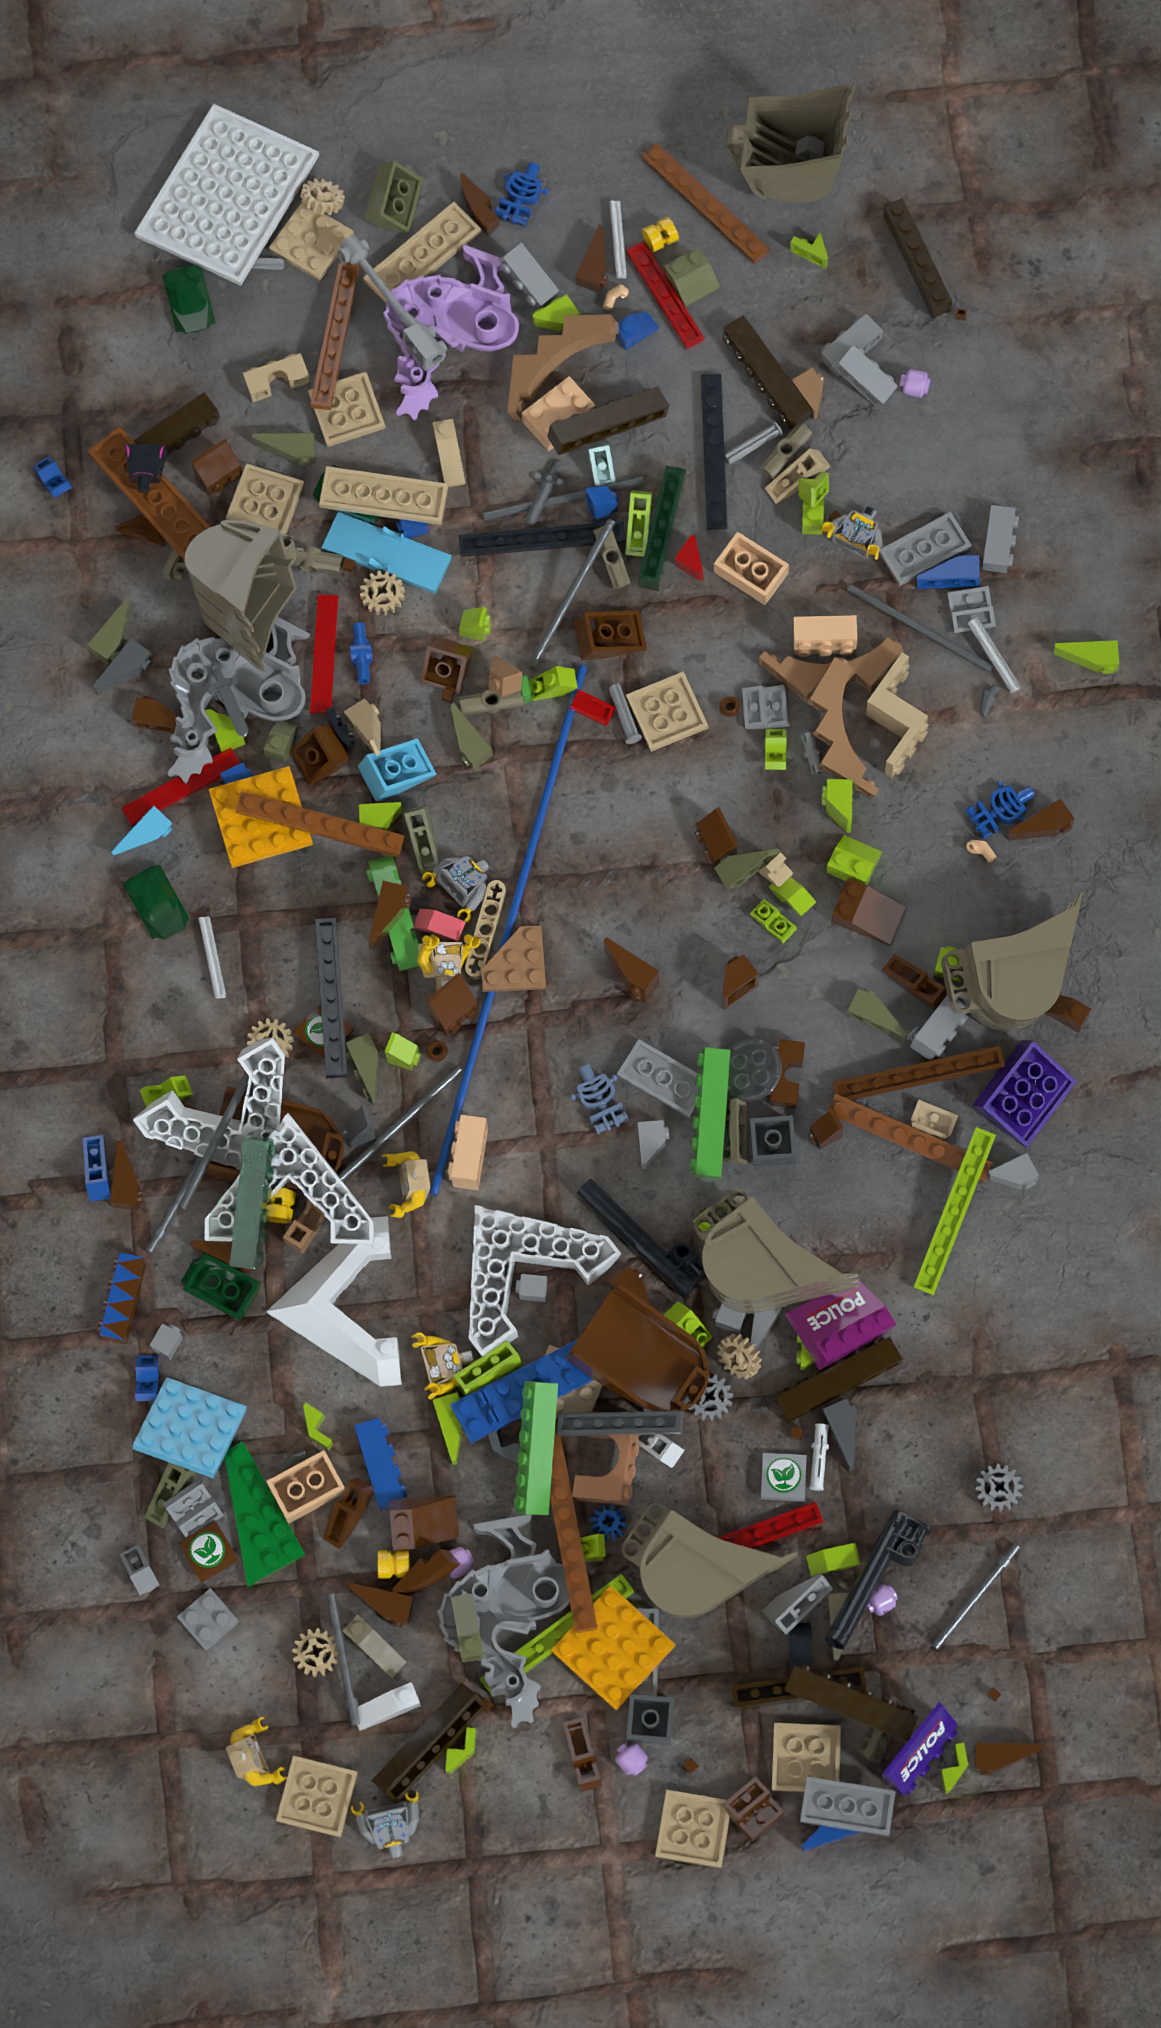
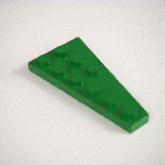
(262, 1529)

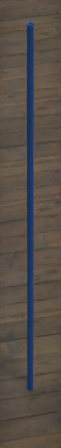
(506, 935)

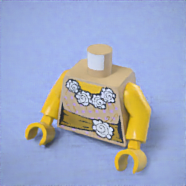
(444, 959)
(413, 1180)
(441, 1362)
(248, 1758)

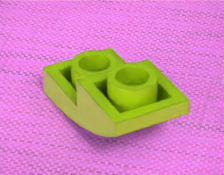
(772, 921)

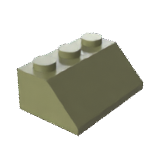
(393, 197)

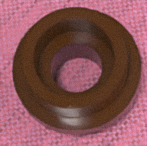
(729, 701)
(437, 1045)

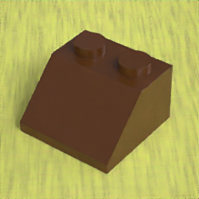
(216, 467)
(446, 664)
(319, 753)
(716, 837)
(739, 980)

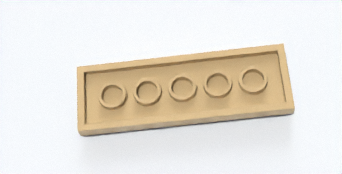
(426, 249)
(383, 495)

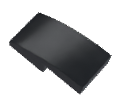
(345, 737)

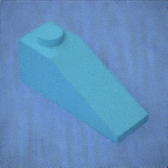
(147, 829)

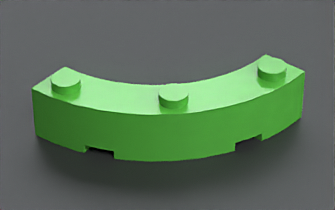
(402, 939)

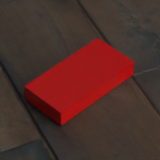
(592, 707)

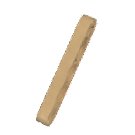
(485, 919)

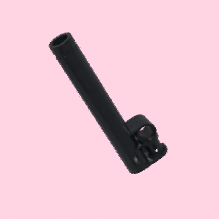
(680, 1273)
(897, 1536)

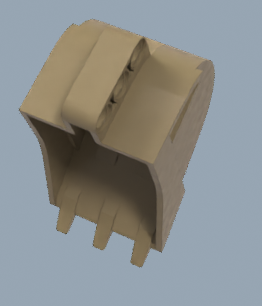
(768, 141)
(242, 582)
(1015, 976)
(758, 1266)
(690, 1569)

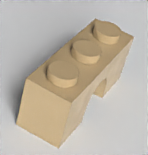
(290, 368)

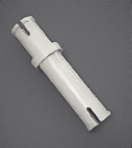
(819, 1455)

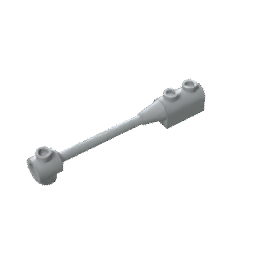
(416, 336)

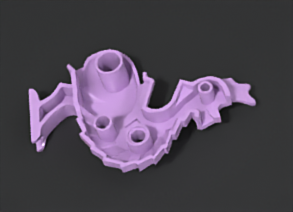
(460, 316)

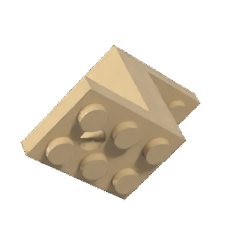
(897, 716)

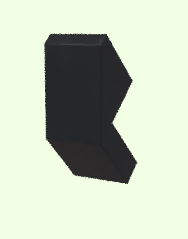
(800, 1645)

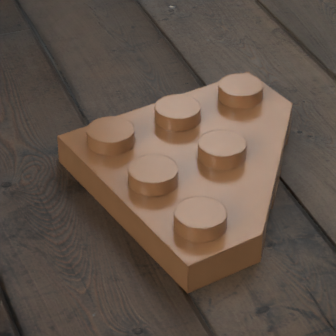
(517, 963)

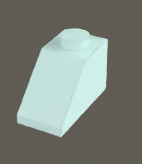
(601, 462)

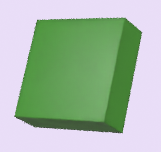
(525, 690)

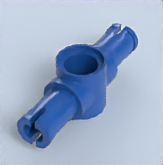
(361, 653)

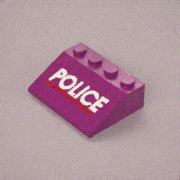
(840, 1323)

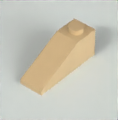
(449, 452)
(806, 466)
(366, 723)

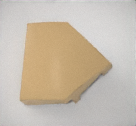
(933, 1119)

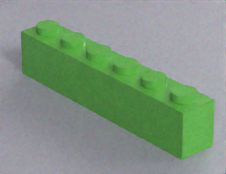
(710, 1114)
(536, 1448)

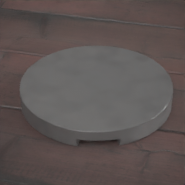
(753, 1069)

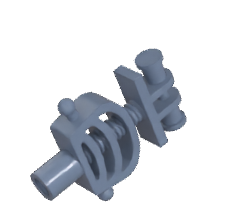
(592, 1085)

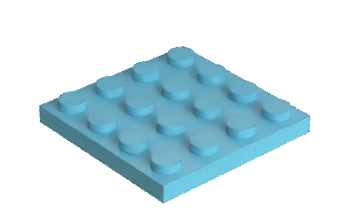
(189, 1427)

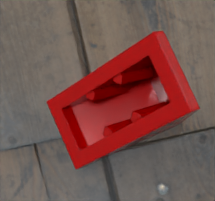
(689, 559)

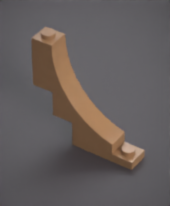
(532, 370)
(804, 676)
(839, 758)

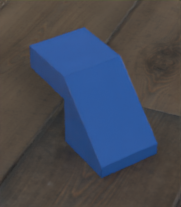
(51, 477)
(147, 1377)

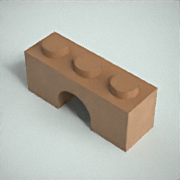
(305, 1228)

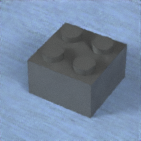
(773, 1140)
(650, 1719)

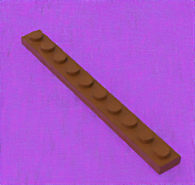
(570, 1542)

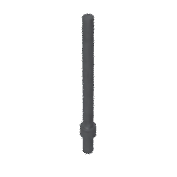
(159, 1232)
(1003, 1562)
(351, 1702)

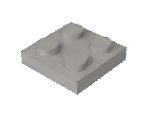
(208, 1619)

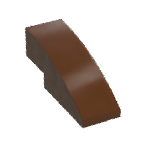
(479, 205)
(915, 981)
(348, 1512)
(427, 1573)
(582, 1754)

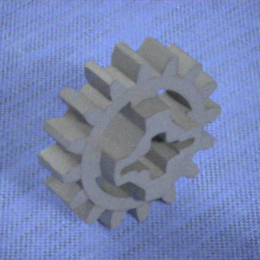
(716, 1404)
(1006, 1495)

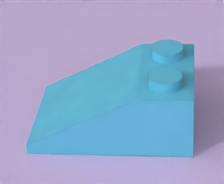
(396, 769)

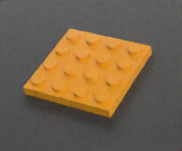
(251, 838)
(618, 1653)

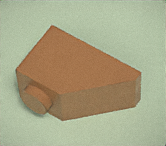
(811, 388)
(504, 677)

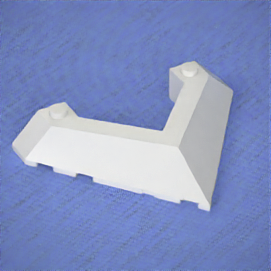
(193, 1129)
(303, 1165)
(508, 1238)
(311, 1311)

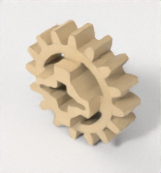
(322, 196)
(383, 601)
(273, 1029)
(739, 1356)
(325, 1650)

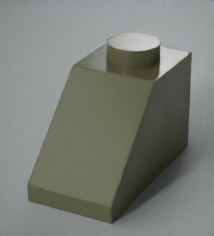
(280, 741)

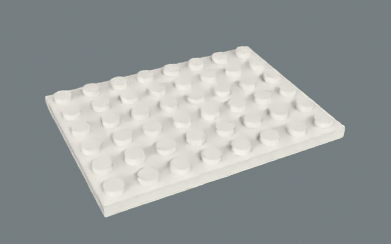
(227, 194)

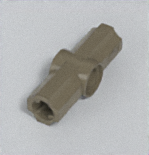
(794, 442)
(313, 560)
(617, 569)
(477, 703)

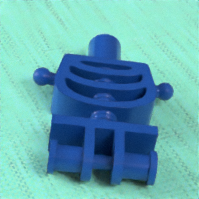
(528, 193)
(1014, 803)

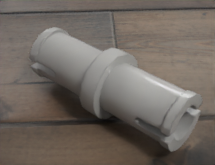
(812, 753)

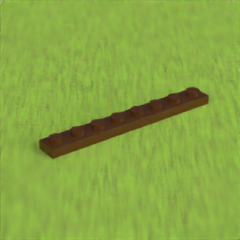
(920, 1074)

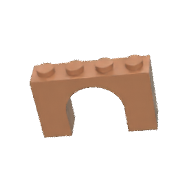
(615, 1486)

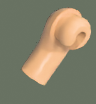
(619, 290)
(981, 847)

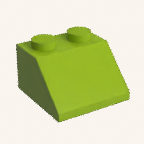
(838, 802)
(853, 860)

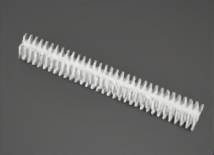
(618, 239)
(993, 655)
(211, 956)

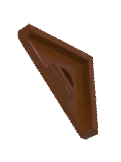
(141, 529)

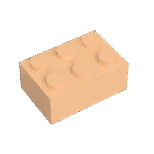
(556, 405)
(751, 568)
(825, 635)
(468, 1152)
(306, 1486)

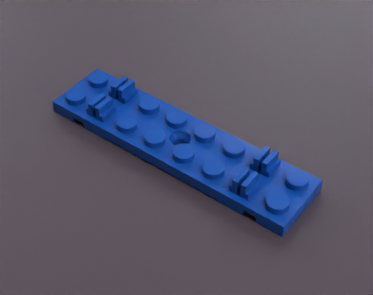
(503, 1399)

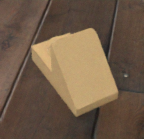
(776, 870)

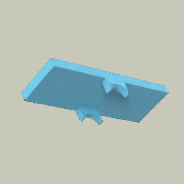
(387, 551)

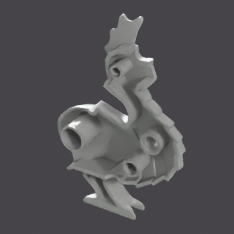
(267, 694)
(509, 1599)

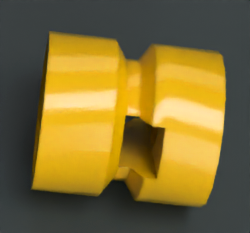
(654, 238)
(281, 1212)
(393, 1563)

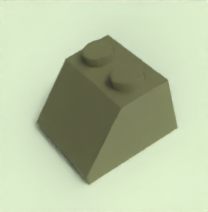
(691, 276)

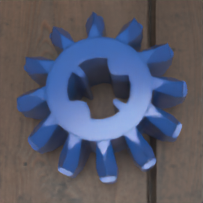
(616, 1525)

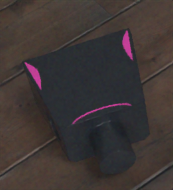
(145, 464)

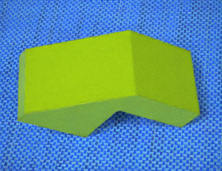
(775, 749)
(794, 895)
(178, 1084)
(314, 1419)
(833, 1559)
(457, 1757)
(951, 1775)

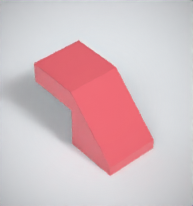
(439, 923)

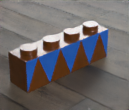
(122, 1299)

